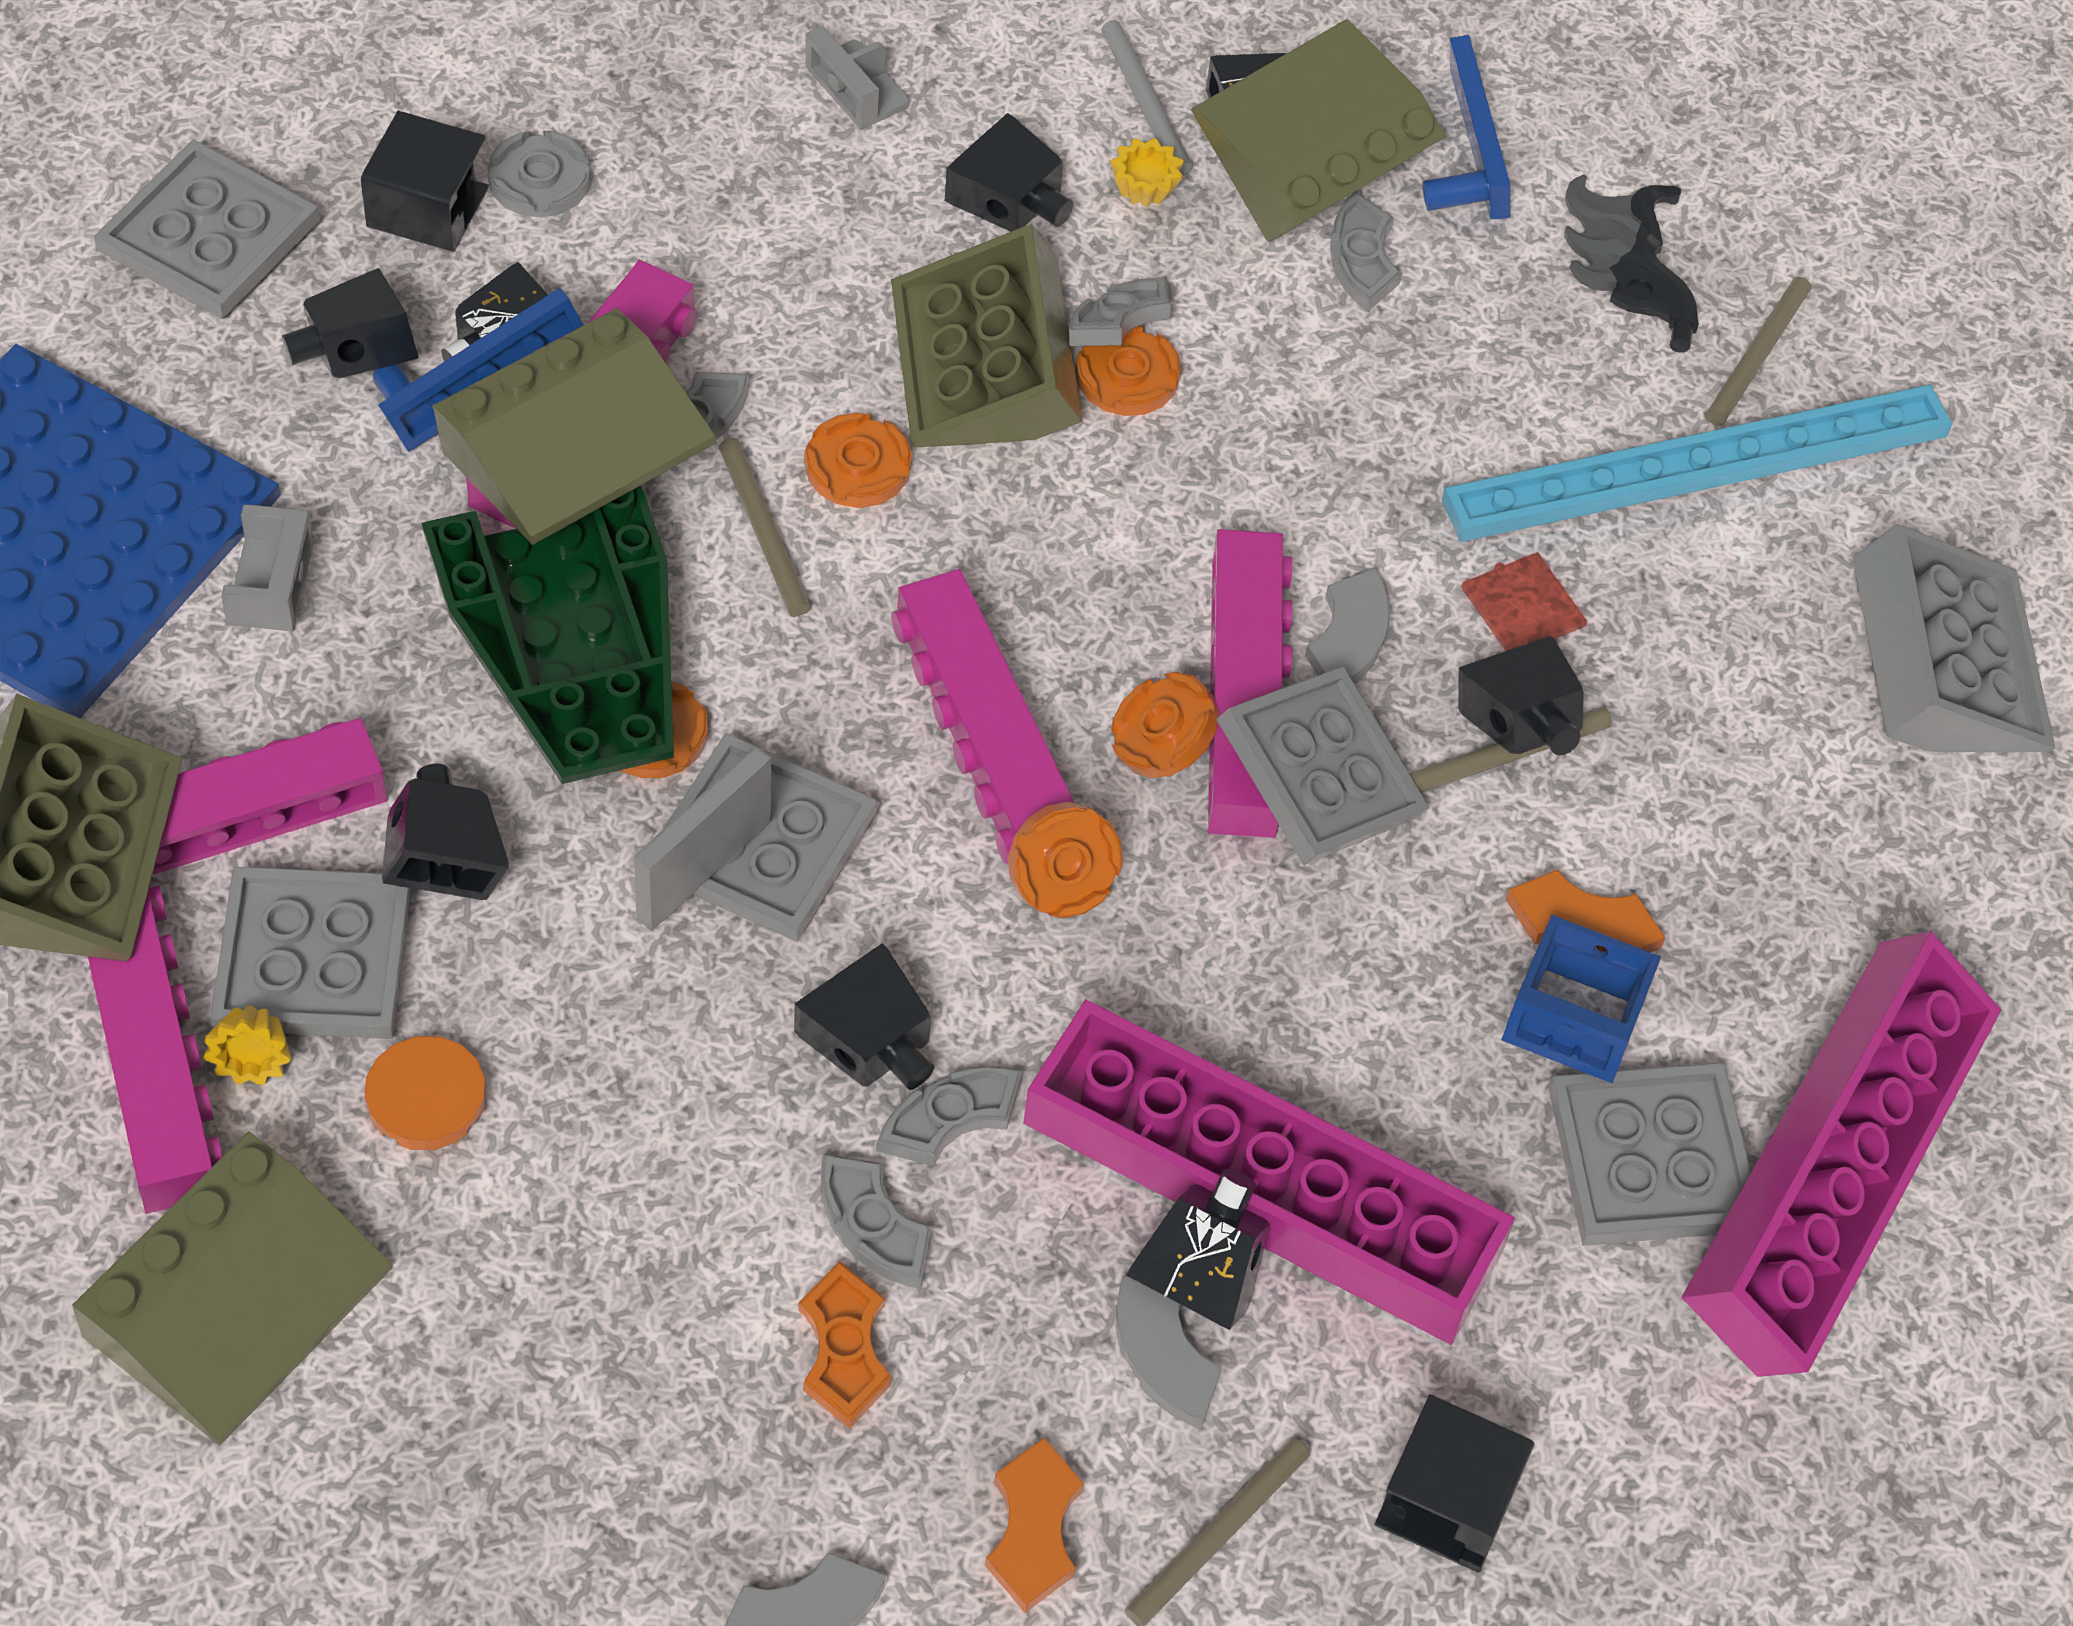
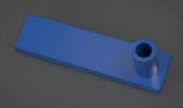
(1491, 179)
(411, 403)

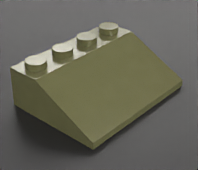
(1315, 127)
(986, 345)
(571, 426)
(77, 831)
(230, 1288)

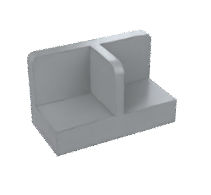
(854, 77)

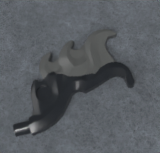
(1622, 252)

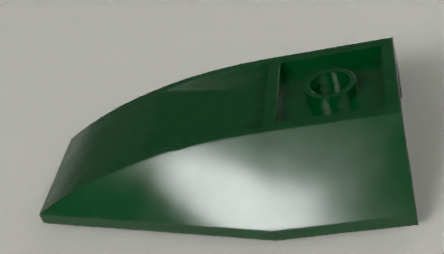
(569, 631)

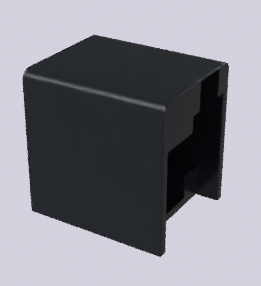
(423, 181)
(1454, 1483)

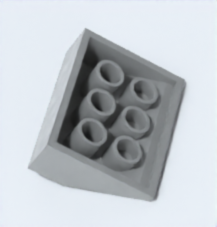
(1950, 647)

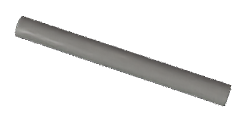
(1143, 91)

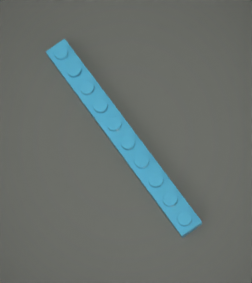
(1695, 463)

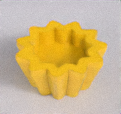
(1146, 171)
(248, 1046)

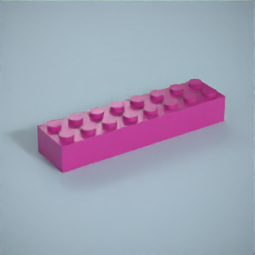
(1842, 1156)
(1324, 1192)

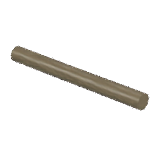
(1758, 351)
(764, 527)
(1494, 756)
(1217, 1532)

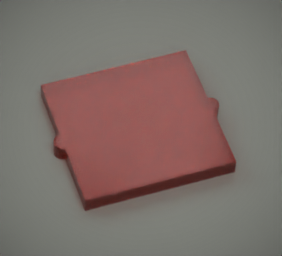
(1523, 602)

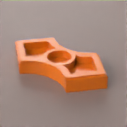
(1615, 917)
(846, 1371)
(1032, 1554)

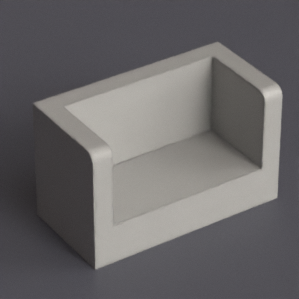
(269, 568)

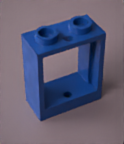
(1568, 1030)

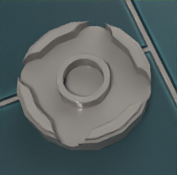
(550, 184)

